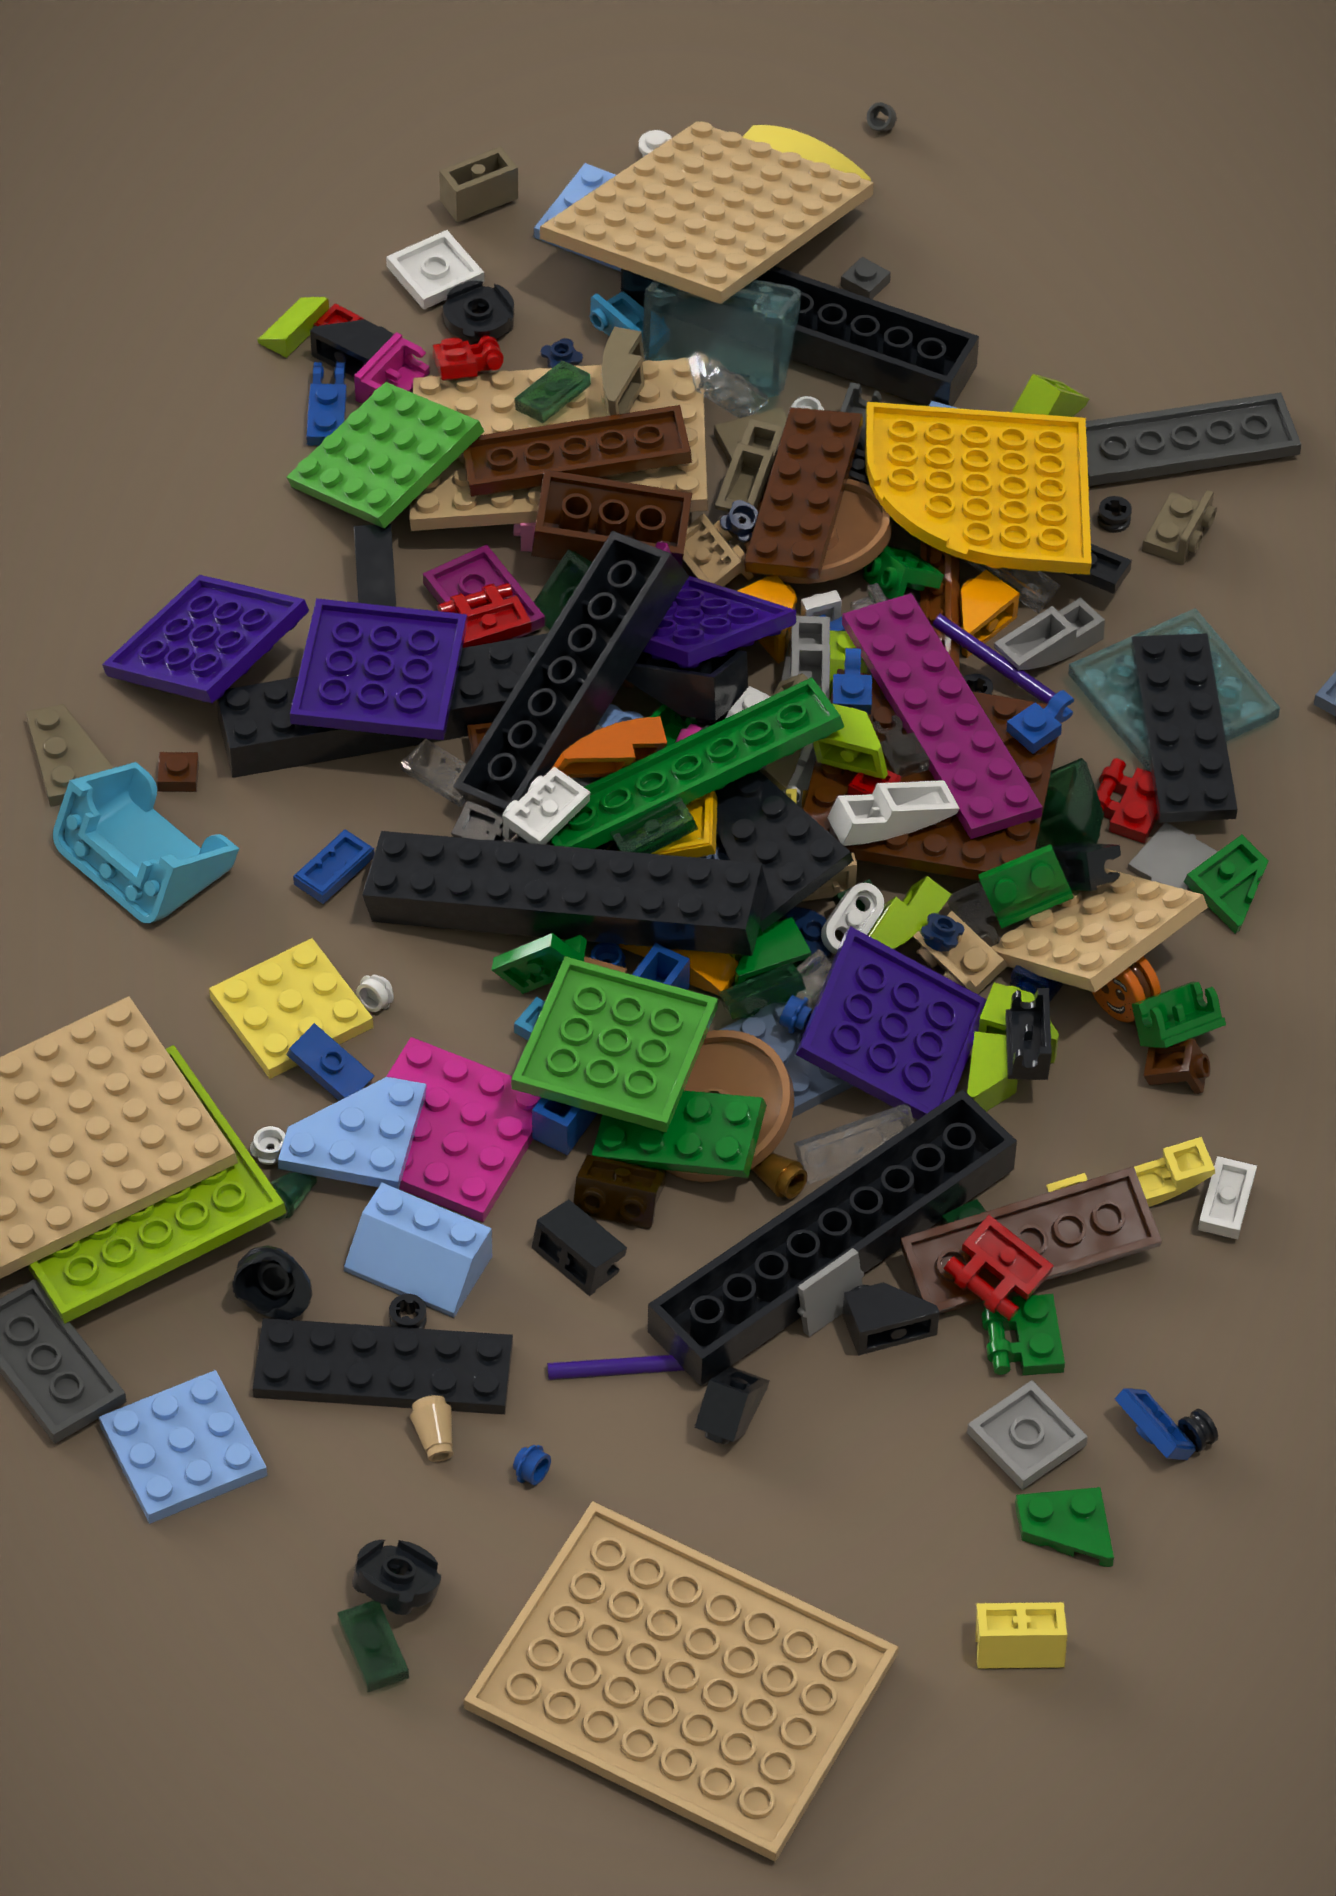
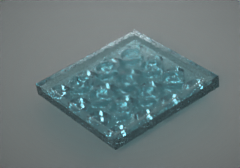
(1112, 687)

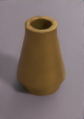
(782, 1175)

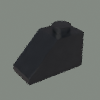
(348, 343)
(887, 1317)
(730, 1404)

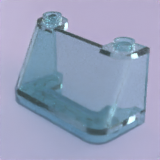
(745, 333)

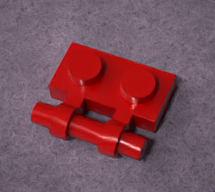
(461, 360)
(491, 614)
(1137, 809)
(1005, 1257)

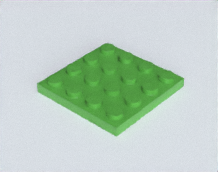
(385, 454)
(615, 1044)

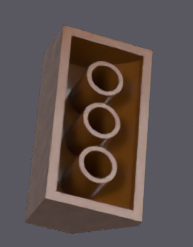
(584, 510)

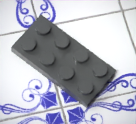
(52, 1365)

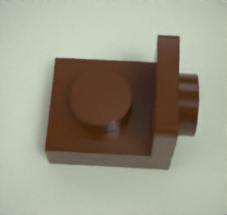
(1178, 1064)

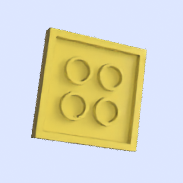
(283, 999)

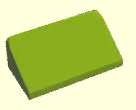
(294, 325)

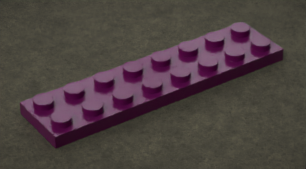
(943, 715)

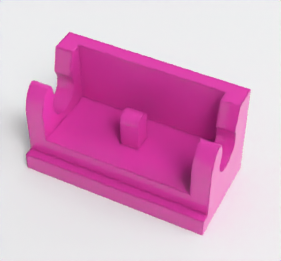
(393, 365)

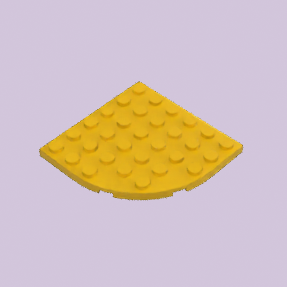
(984, 483)

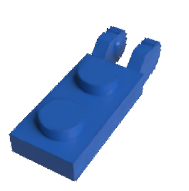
(326, 404)

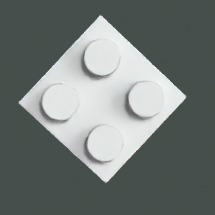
(433, 268)

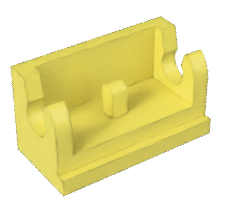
(1021, 1635)

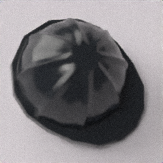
(272, 1283)

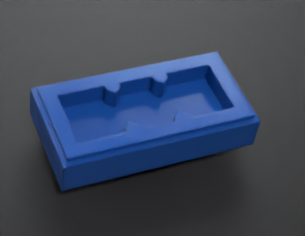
(334, 866)
(329, 1063)
(1155, 1424)

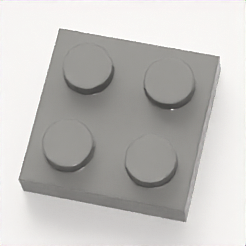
(1027, 1434)

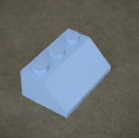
(419, 1249)

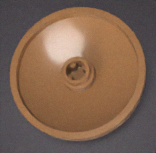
(857, 536)
(744, 1066)

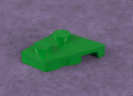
(1229, 880)
(1067, 1522)

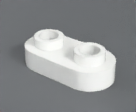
(847, 914)

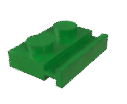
(1026, 886)

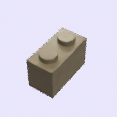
(478, 184)

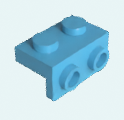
(618, 312)

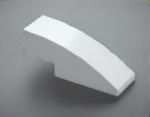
(891, 811)

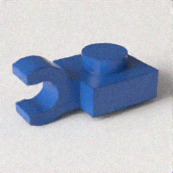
(852, 688)
(1039, 726)

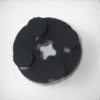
(472, 295)
(378, 1569)

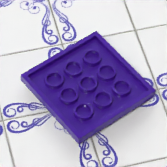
(713, 620)
(205, 638)
(379, 669)
(891, 1026)

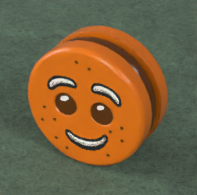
(1128, 987)

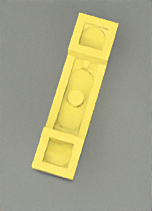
(807, 147)
(1162, 1179)

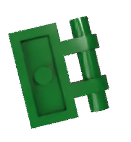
(1036, 1333)

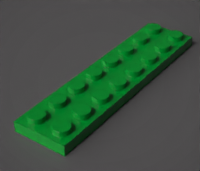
(703, 762)

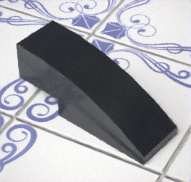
(375, 565)

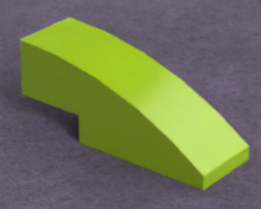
(906, 917)

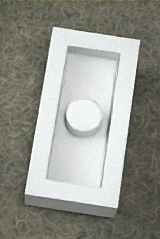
(1227, 1197)

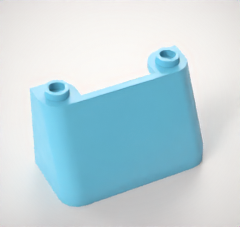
(130, 848)

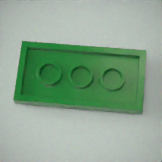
(705, 1136)

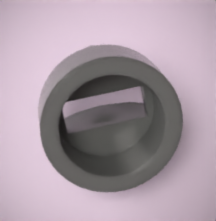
(878, 124)

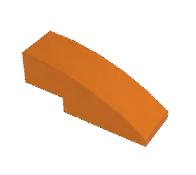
(612, 748)

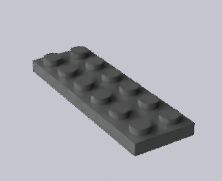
(1189, 438)

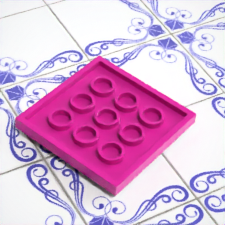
(467, 1130)

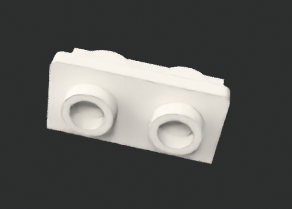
(544, 808)

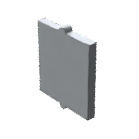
(1170, 857)
(824, 1292)

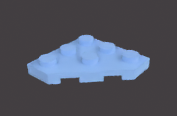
(359, 1137)

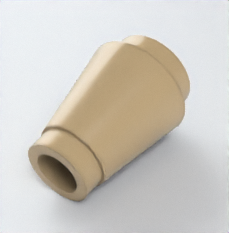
(434, 1426)

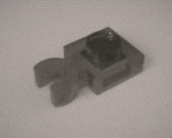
(901, 752)
(975, 910)

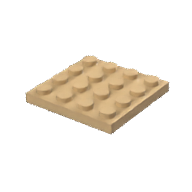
(1099, 931)

